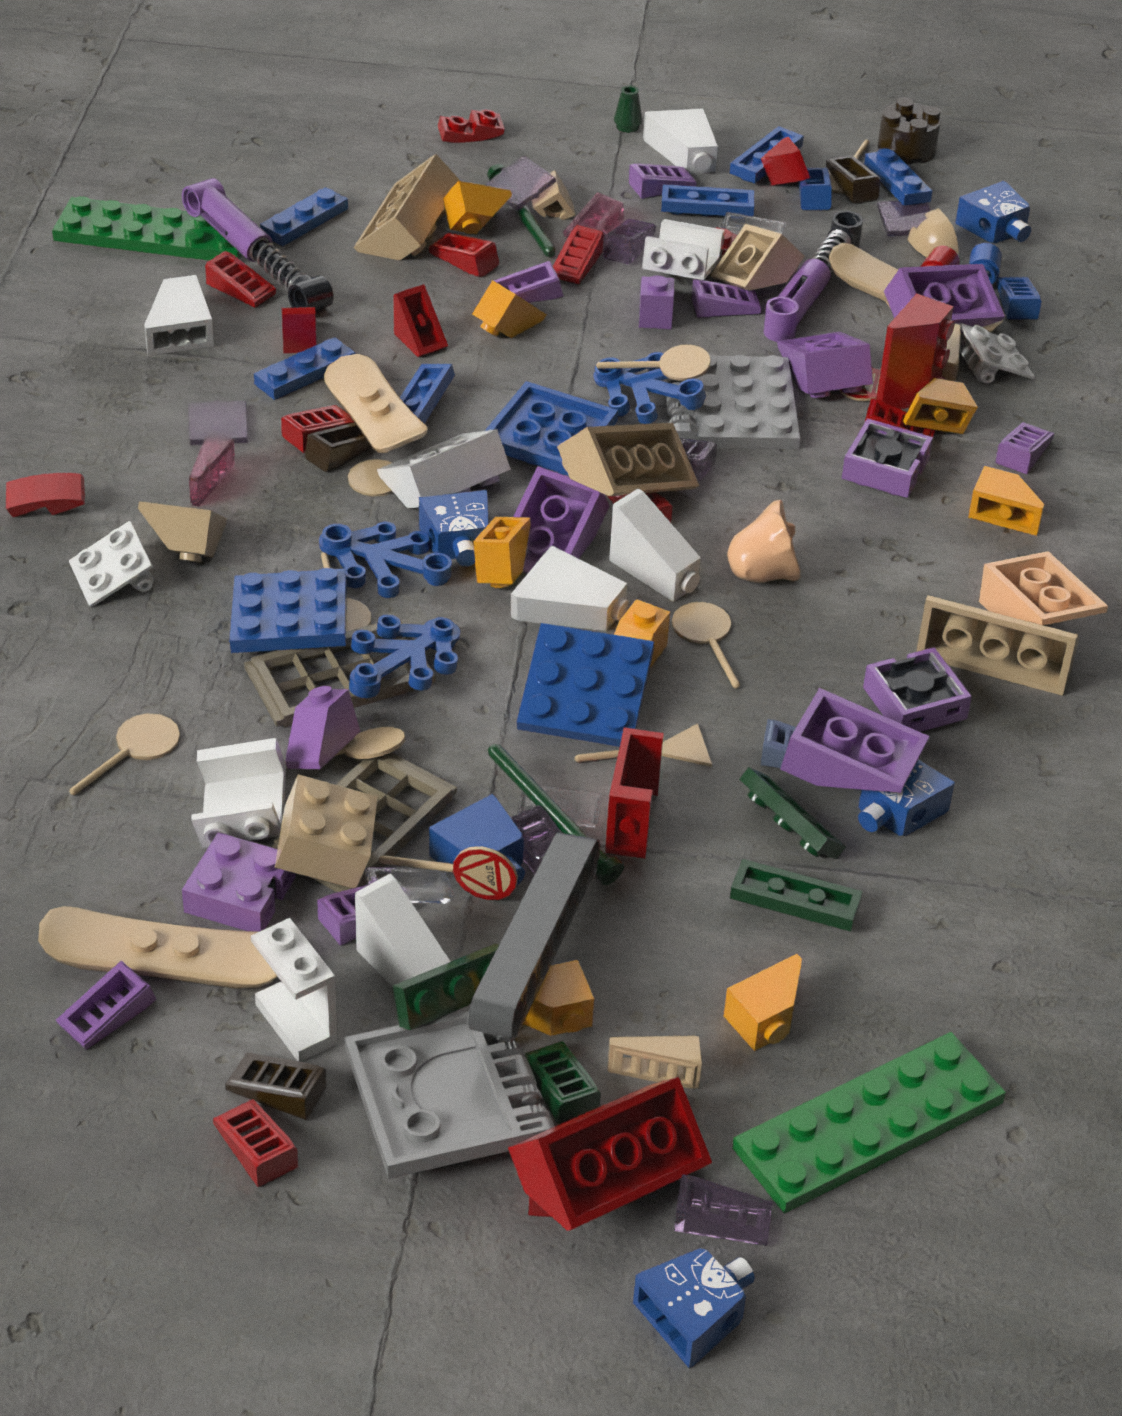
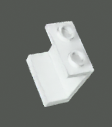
(684, 250)
(241, 791)
(305, 999)

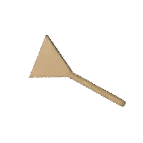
(684, 746)

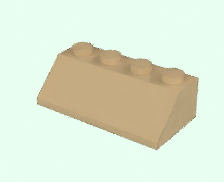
(409, 212)
(628, 459)
(998, 645)

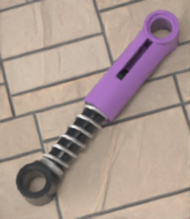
(210, 202)
(802, 290)

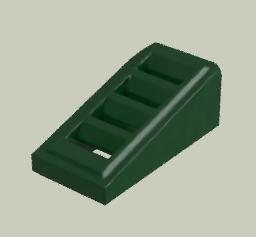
(563, 1106)

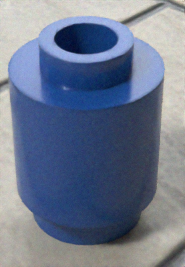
(990, 257)

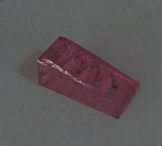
(600, 204)
(211, 467)

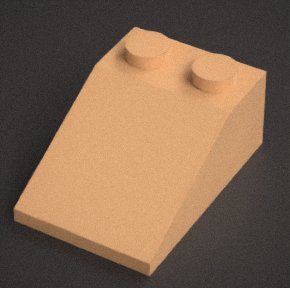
(1037, 590)

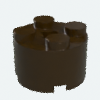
(910, 130)

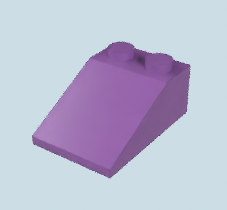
(960, 286)
(828, 363)
(559, 515)
(851, 747)

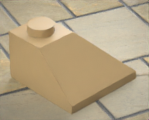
(758, 259)
(185, 529)

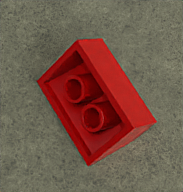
(914, 350)

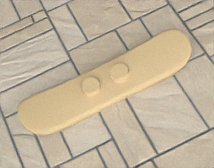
(867, 272)
(372, 403)
(153, 948)

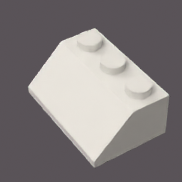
(447, 467)

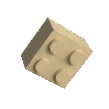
(326, 832)

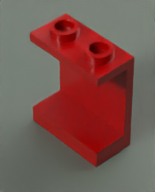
(631, 792)

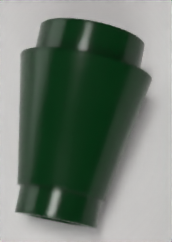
(628, 110)

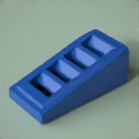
(816, 193)
(1019, 298)

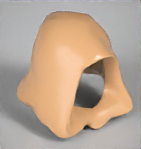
(765, 548)

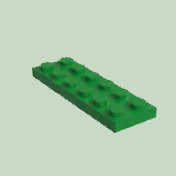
(139, 229)
(867, 1121)

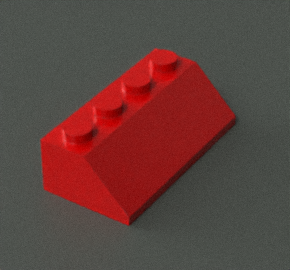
(612, 1154)

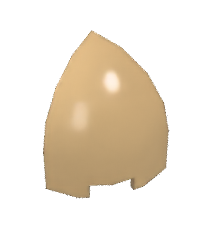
(555, 201)
(932, 233)

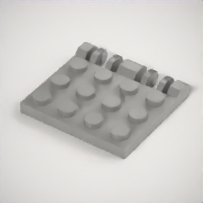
(744, 406)
(444, 1093)

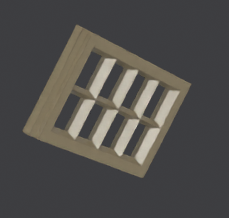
(273, 692)
(408, 774)

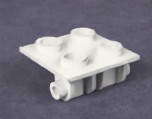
(989, 352)
(112, 565)

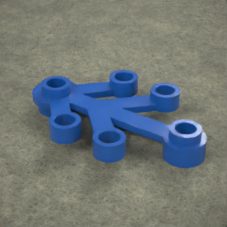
(689, 392)
(342, 543)
(436, 634)

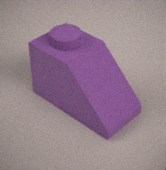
(656, 302)
(321, 728)

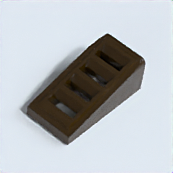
(854, 179)
(335, 446)
(286, 1099)

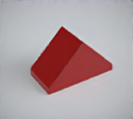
(784, 163)
(417, 322)
(298, 329)

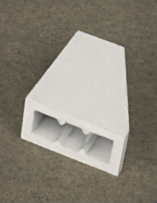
(682, 138)
(178, 318)
(652, 547)
(569, 594)
(393, 933)

